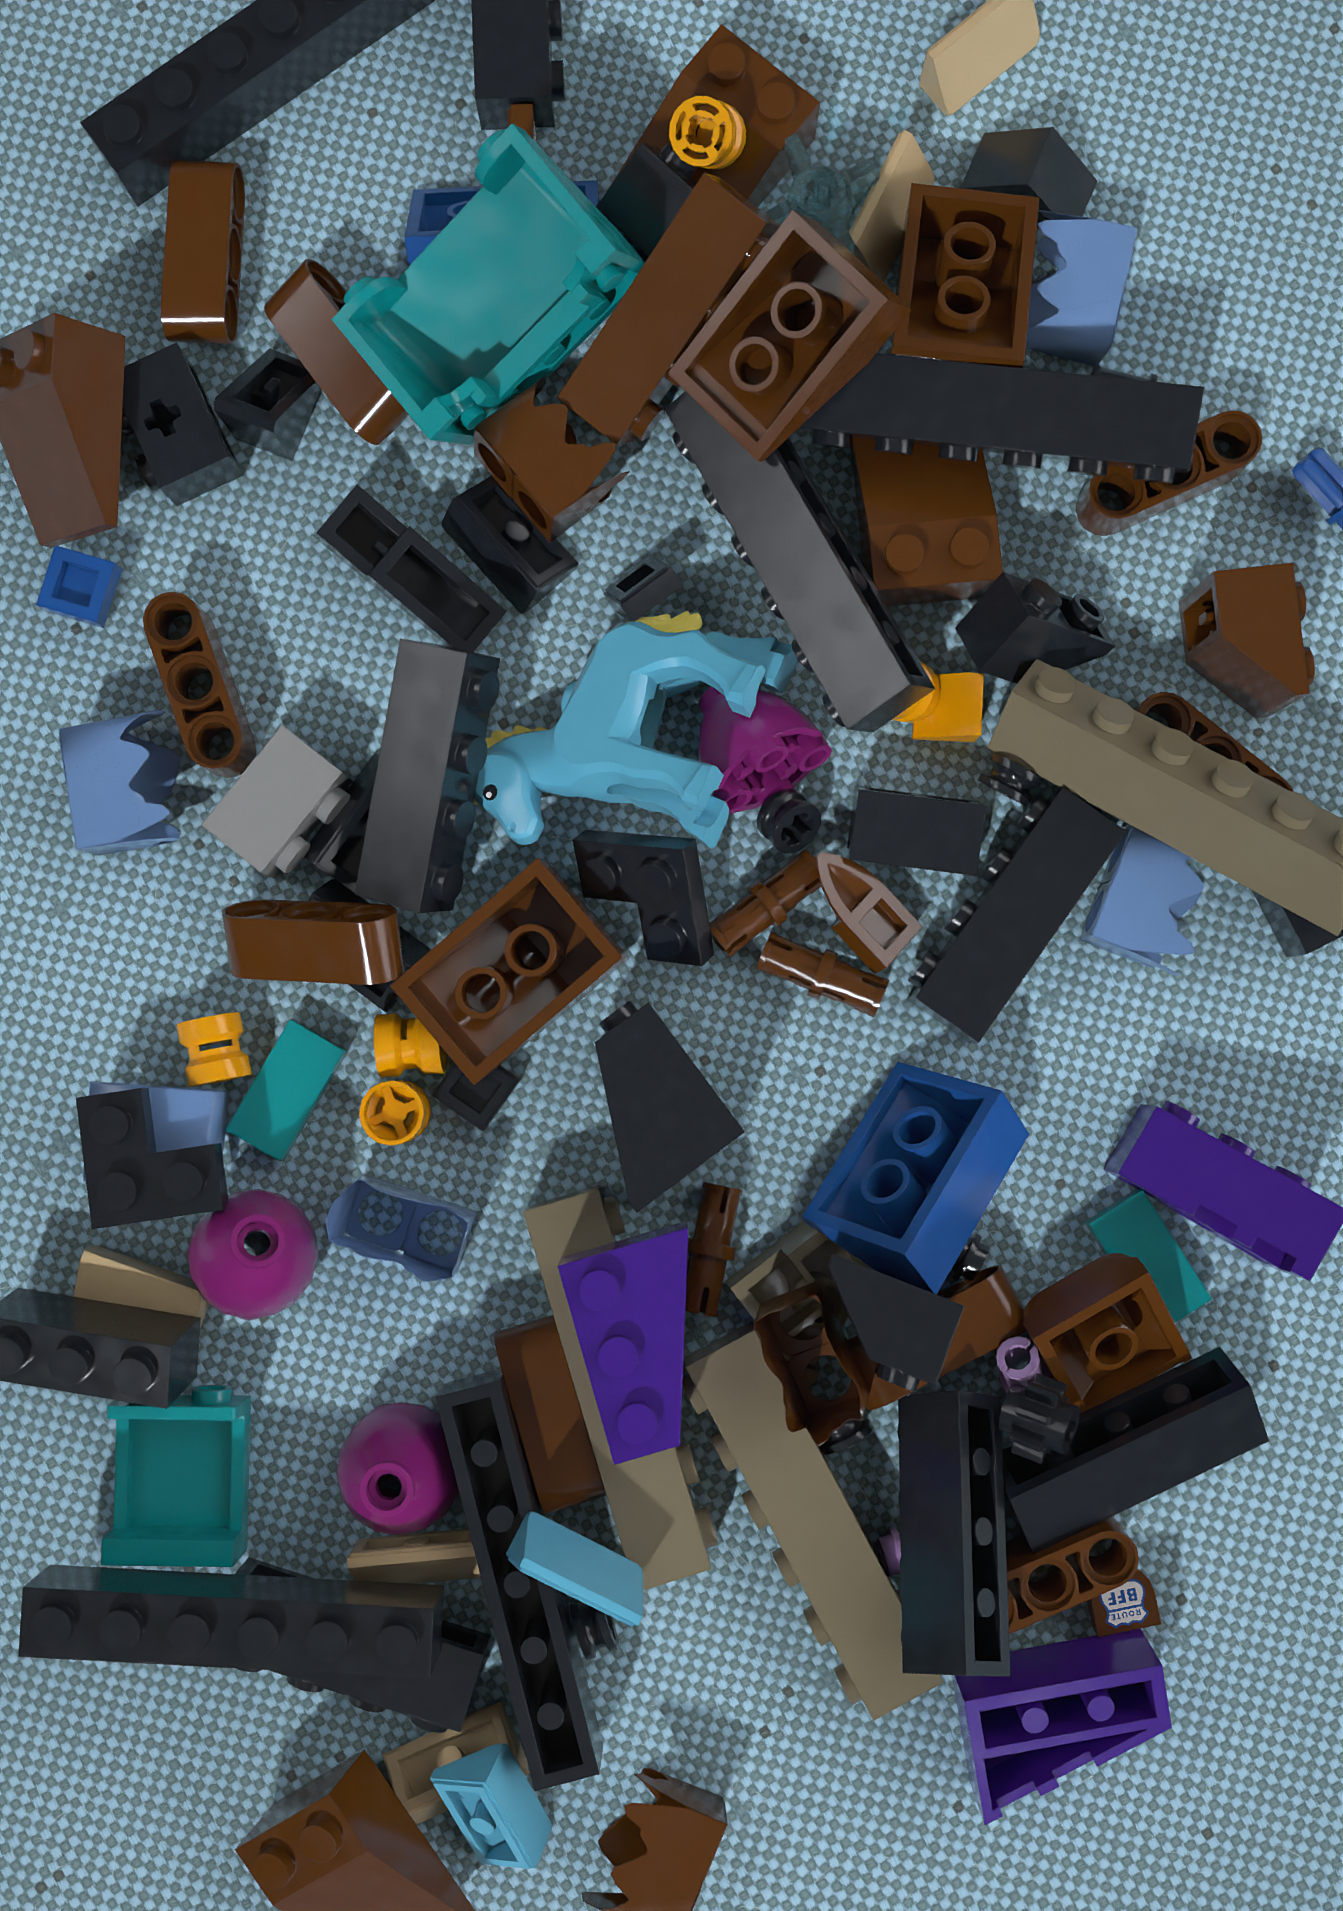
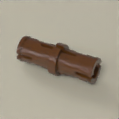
(765, 904)
(822, 974)
(711, 1248)

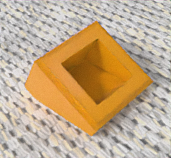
(957, 712)

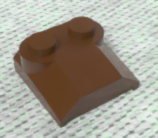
(1104, 1330)

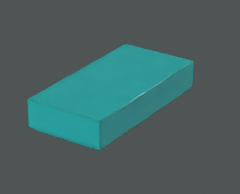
(286, 1090)
(1137, 1230)

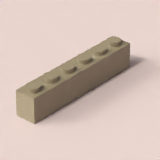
(1176, 791)
(649, 1493)
(809, 1516)

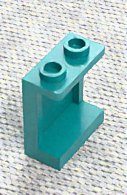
(181, 1481)

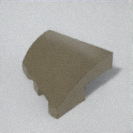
(786, 1265)

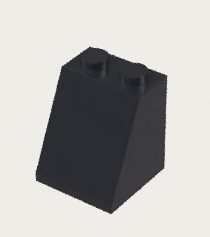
(658, 1104)

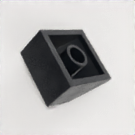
(896, 1322)

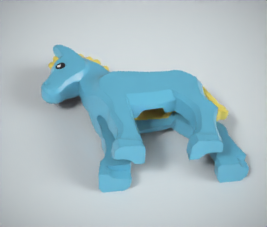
(612, 721)

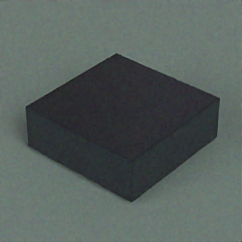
(642, 588)
(477, 1102)

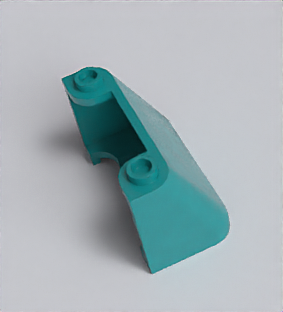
(493, 294)

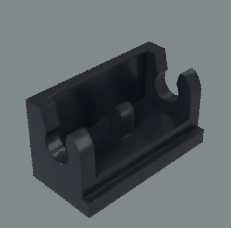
(916, 830)

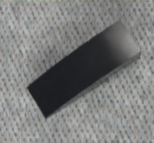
(409, 571)

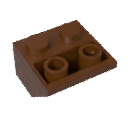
(1248, 636)

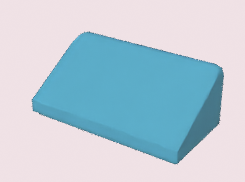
(578, 1568)
(494, 1807)

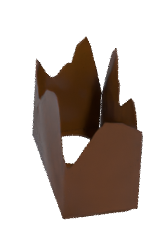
(541, 463)
(797, 1398)
(662, 1847)

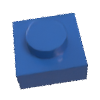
(79, 586)

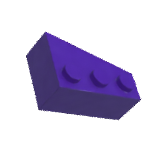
(1226, 1190)
(631, 1334)
(1058, 1713)

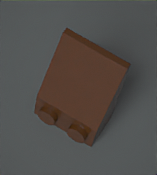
(763, 96)
(966, 275)
(787, 336)
(63, 424)
(925, 524)
(509, 970)
(347, 1848)

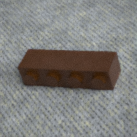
(664, 310)

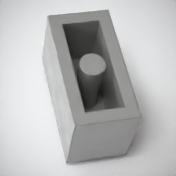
(279, 804)

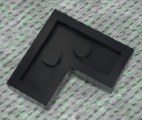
(661, 878)
(129, 1177)

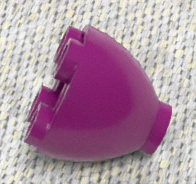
(758, 752)
(249, 1283)
(400, 1442)

